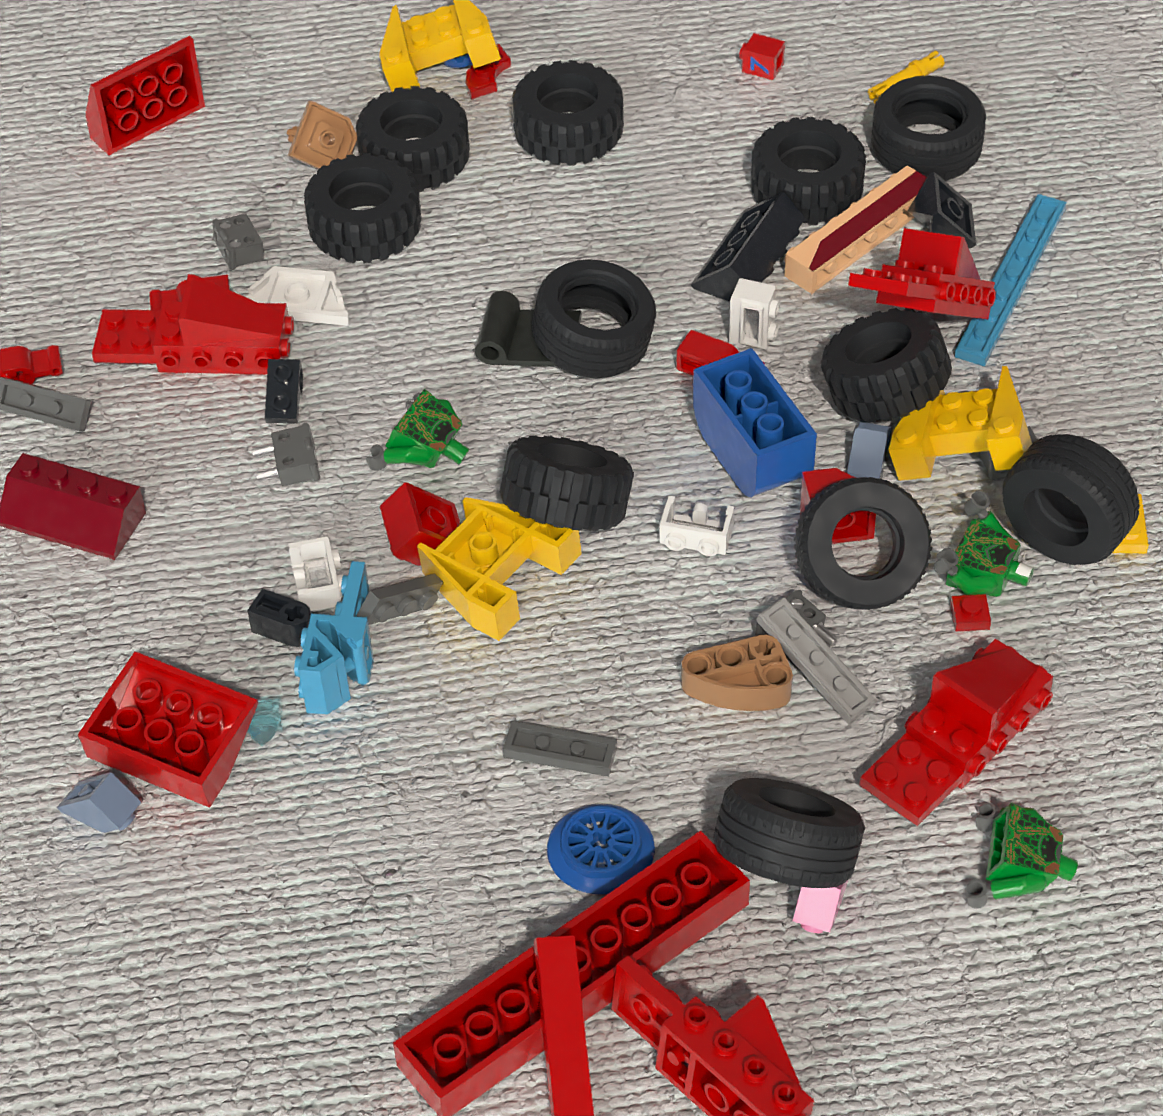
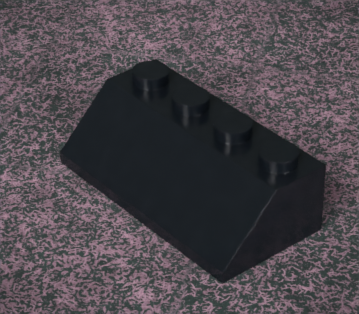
(751, 246)

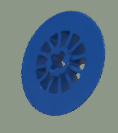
(593, 878)

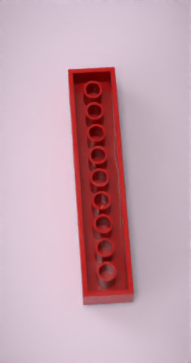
(499, 1020)

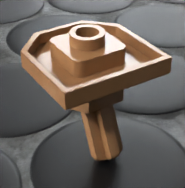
(321, 136)

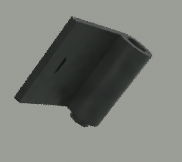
(508, 334)

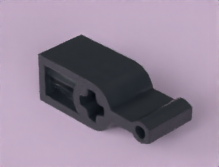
(278, 617)

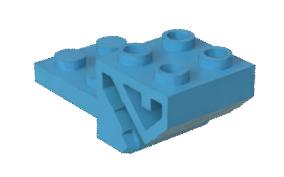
(336, 648)

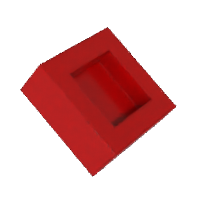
(970, 612)

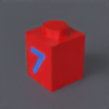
(762, 56)

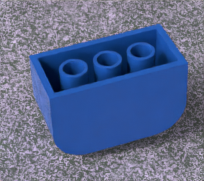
(752, 423)

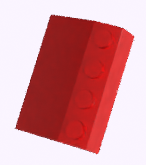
(144, 97)
(169, 728)

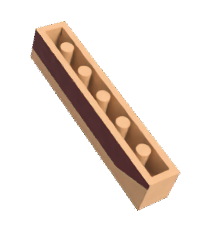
(854, 231)

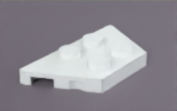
(308, 294)

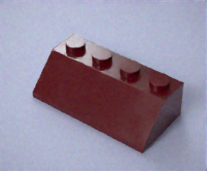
(70, 506)

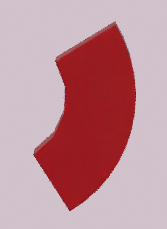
(482, 79)

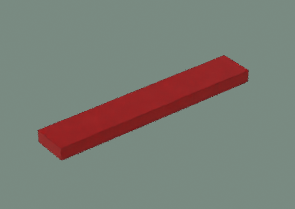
(563, 1026)

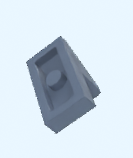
(869, 450)

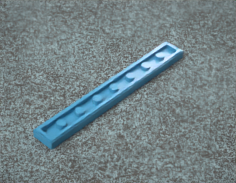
(1012, 278)

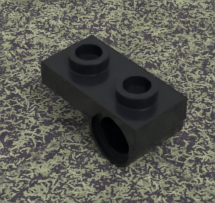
(283, 390)

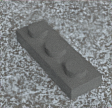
(44, 404)
(400, 599)
(560, 748)

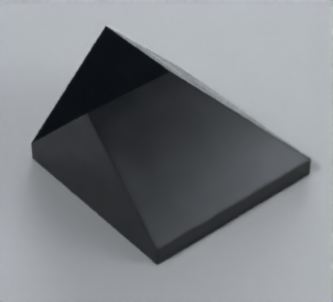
(944, 210)

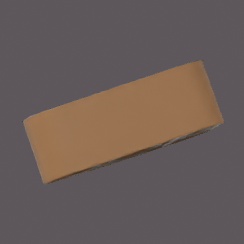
(739, 675)

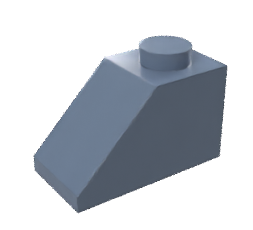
(101, 803)

